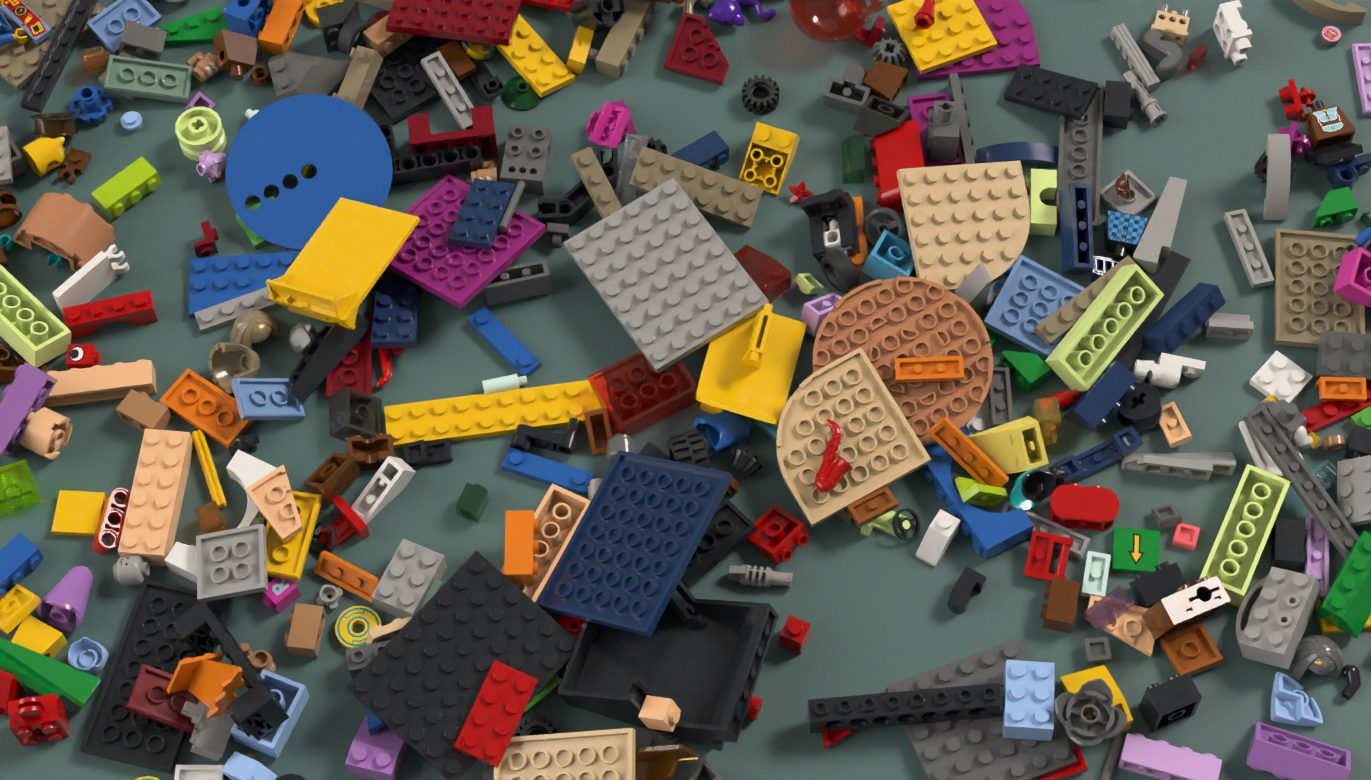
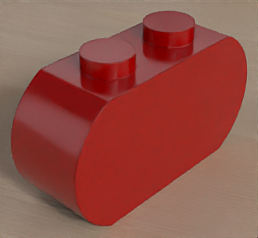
(1083, 507)

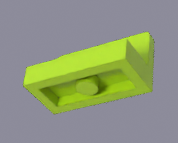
(979, 494)

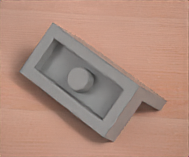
(1229, 326)

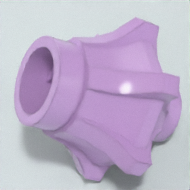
(211, 164)

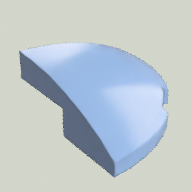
(1291, 704)

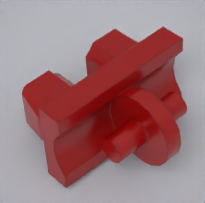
(1290, 93)

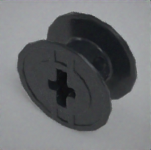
(1141, 407)

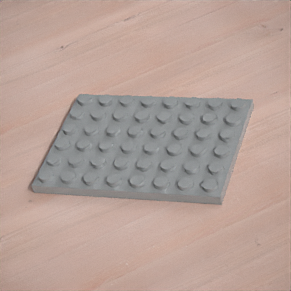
(666, 275)

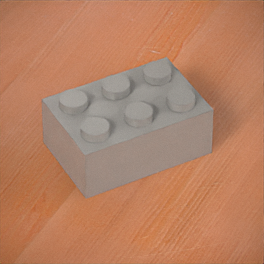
(407, 579)

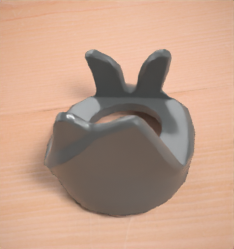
(301, 338)

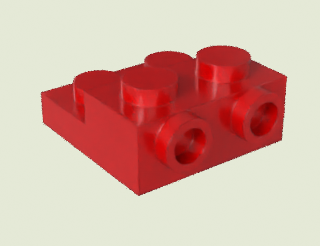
(778, 535)

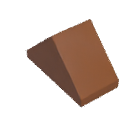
(597, 429)

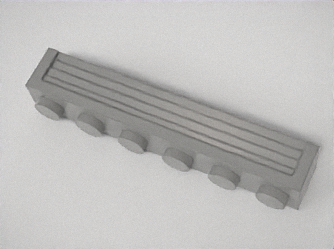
(1134, 57)

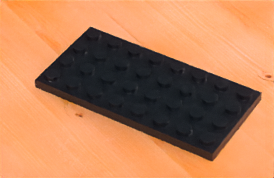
(149, 641)

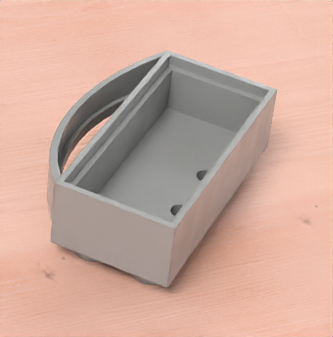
(1279, 599)

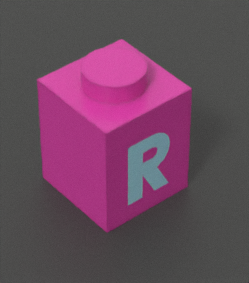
(280, 594)

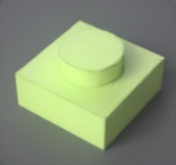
(808, 284)

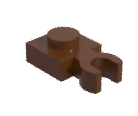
(74, 163)

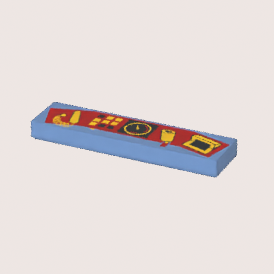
(25, 18)

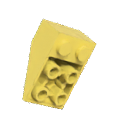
(1013, 445)

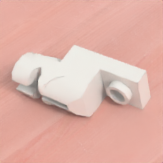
(1167, 370)

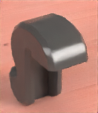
(1164, 51)

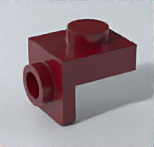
(869, 37)
(208, 246)

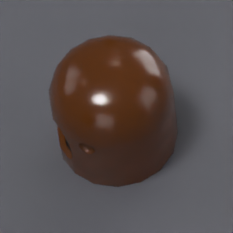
(8, 204)

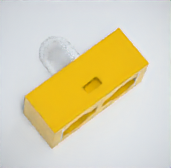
(581, 50)

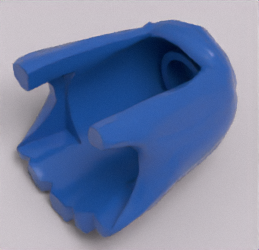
(723, 430)

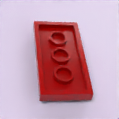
(495, 714)

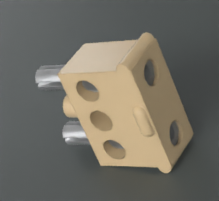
(1172, 25)

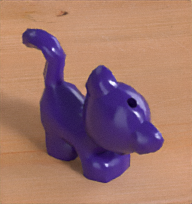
(729, 11)

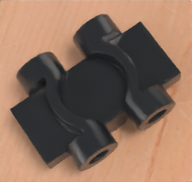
(243, 443)

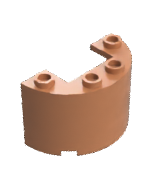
(66, 229)

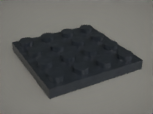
(402, 82)

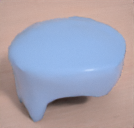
(87, 656)

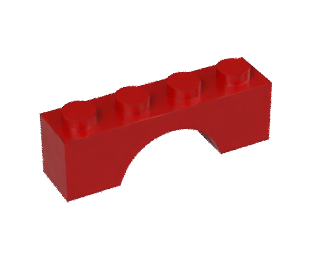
(86, 318)

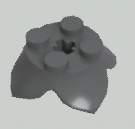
(1093, 699)

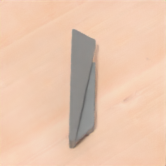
(1161, 226)
(1181, 465)

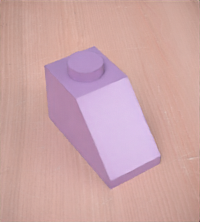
(816, 310)

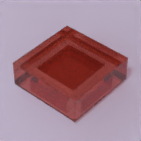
(1197, 57)

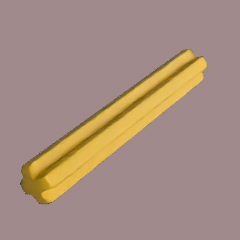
(208, 468)

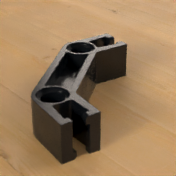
(577, 201)

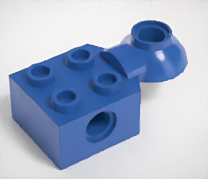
(247, 16)

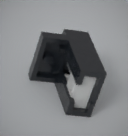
(828, 212)

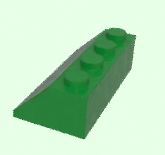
(1349, 596)

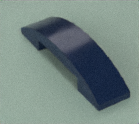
(1026, 152)
(1101, 456)

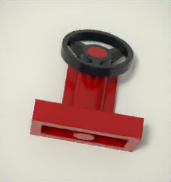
(341, 528)

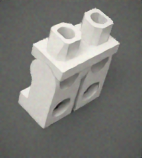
(1232, 32)

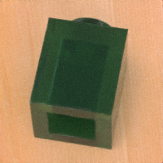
(472, 502)

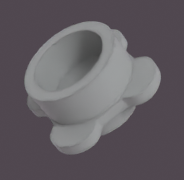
(327, 590)

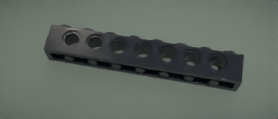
(905, 708)

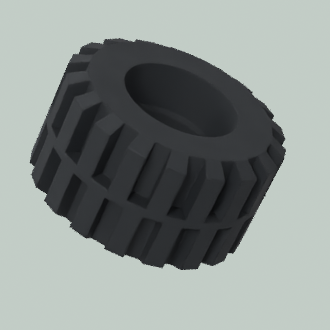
(688, 448)

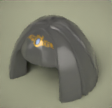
(1318, 655)

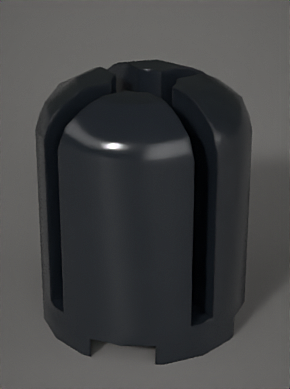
(597, 13)

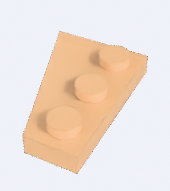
(276, 503)
(1130, 628)

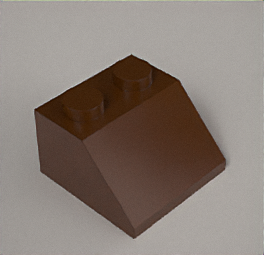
(332, 476)

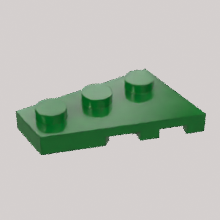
(195, 28)

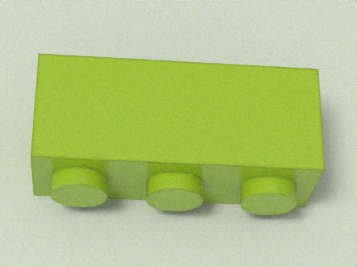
(126, 188)

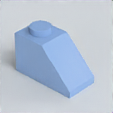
(245, 768)

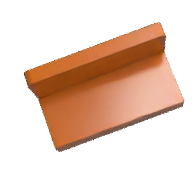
(1342, 389)

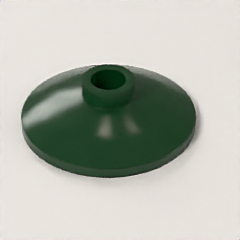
(518, 98)

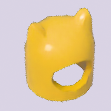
(44, 154)

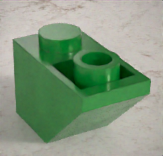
(1336, 207)
(1026, 369)

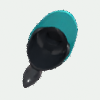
(1035, 486)

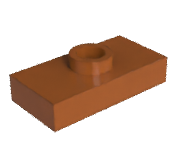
(872, 506)

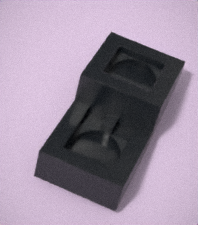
(431, 453)

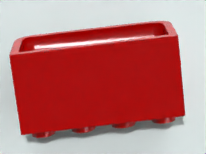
(894, 151)

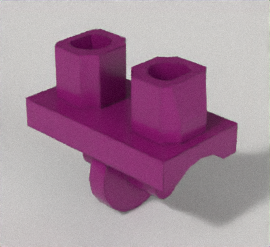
(1298, 142)

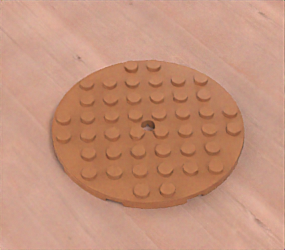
(912, 321)

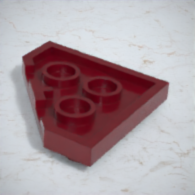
(697, 52)

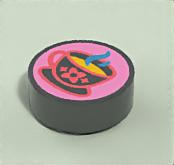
(1330, 35)

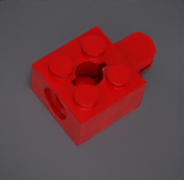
(37, 713)

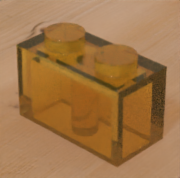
(1047, 413)

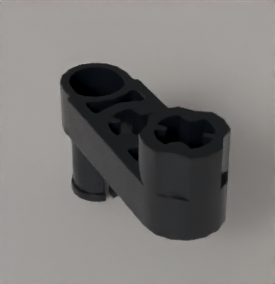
(528, 436)

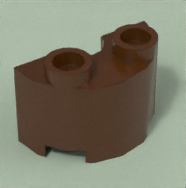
(370, 452)

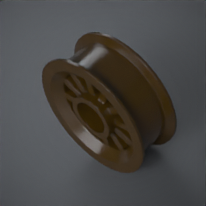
(55, 124)

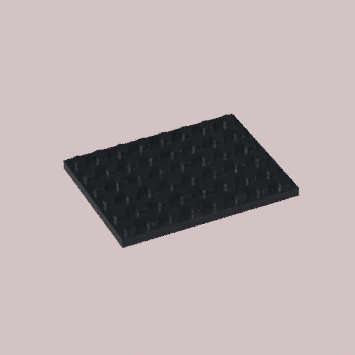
(440, 658)

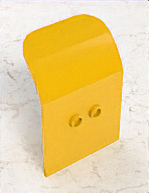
(752, 366)

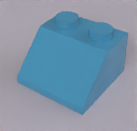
(889, 258)

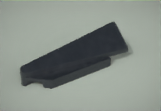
(324, 355)

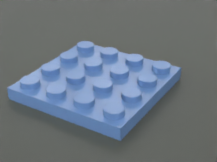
(1026, 301)

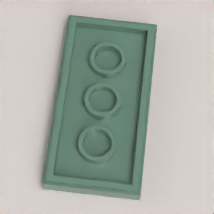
(148, 79)

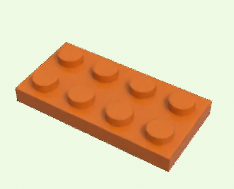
(206, 408)

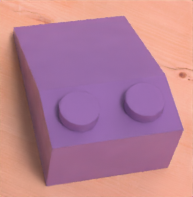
(376, 755)

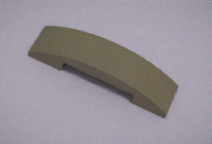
(1330, 11)

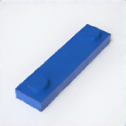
(504, 342)
(547, 471)

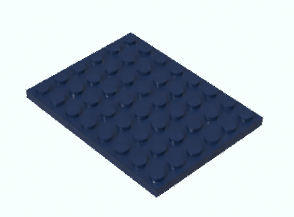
(634, 542)

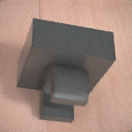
(558, 231)

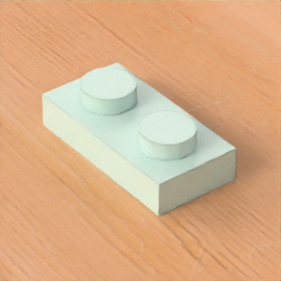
(1095, 574)

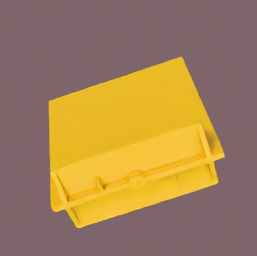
(342, 262)

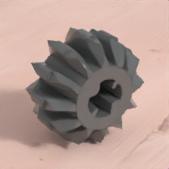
(889, 51)

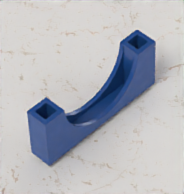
(987, 530)

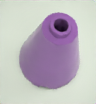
(67, 600)

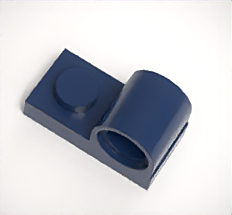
(1349, 171)

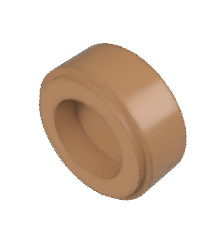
(1333, 443)

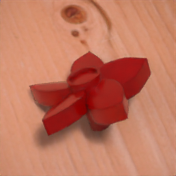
(799, 192)

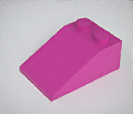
(1355, 277)

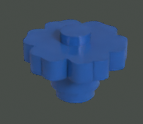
(91, 104)

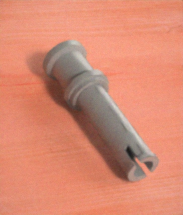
(1148, 104)

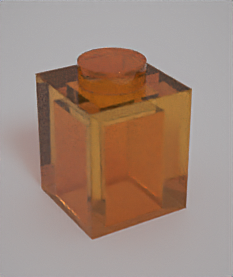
(210, 518)

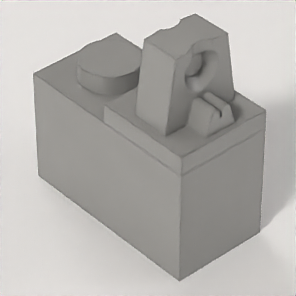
(212, 732)

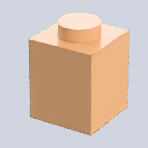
(659, 713)

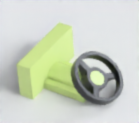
(894, 524)

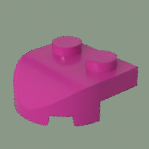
(608, 125)

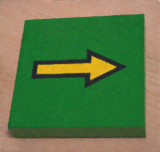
(1135, 550)

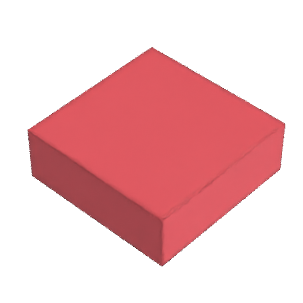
(1186, 536)

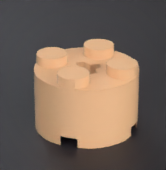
(46, 432)

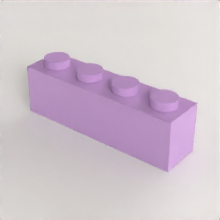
(1166, 761)

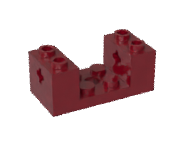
(481, 135)

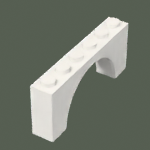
(245, 471)

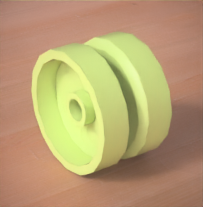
(200, 131)

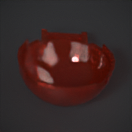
(831, 19)

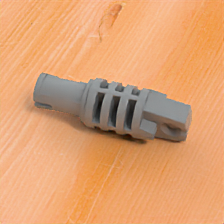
(759, 576)

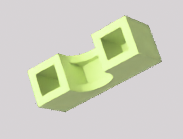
(1042, 186)

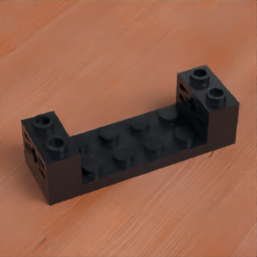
(258, 708)

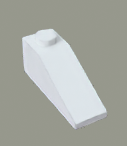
(383, 488)

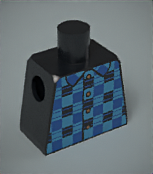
(1123, 233)

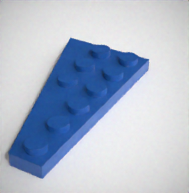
(229, 277)

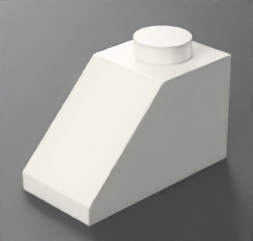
(938, 538)

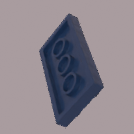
(481, 214)
(396, 314)

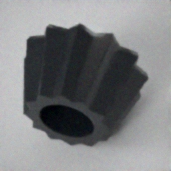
(745, 462)

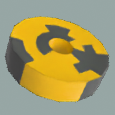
(477, 50)

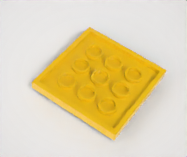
(954, 36)

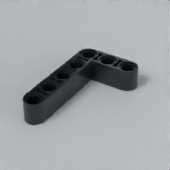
(440, 160)

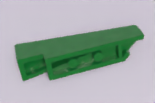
(47, 674)

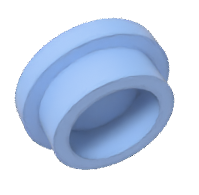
(131, 121)

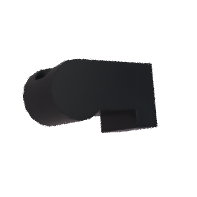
(964, 588)

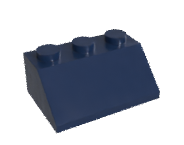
(1101, 397)

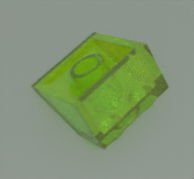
(18, 488)

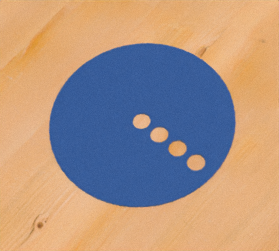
(301, 131)

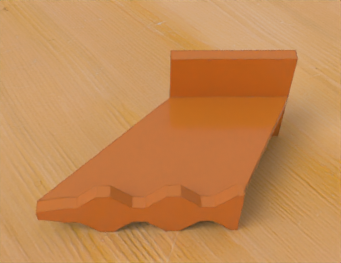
(208, 681)

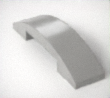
(1277, 176)

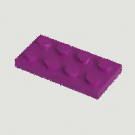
(919, 111)

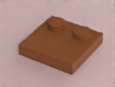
(1190, 650)

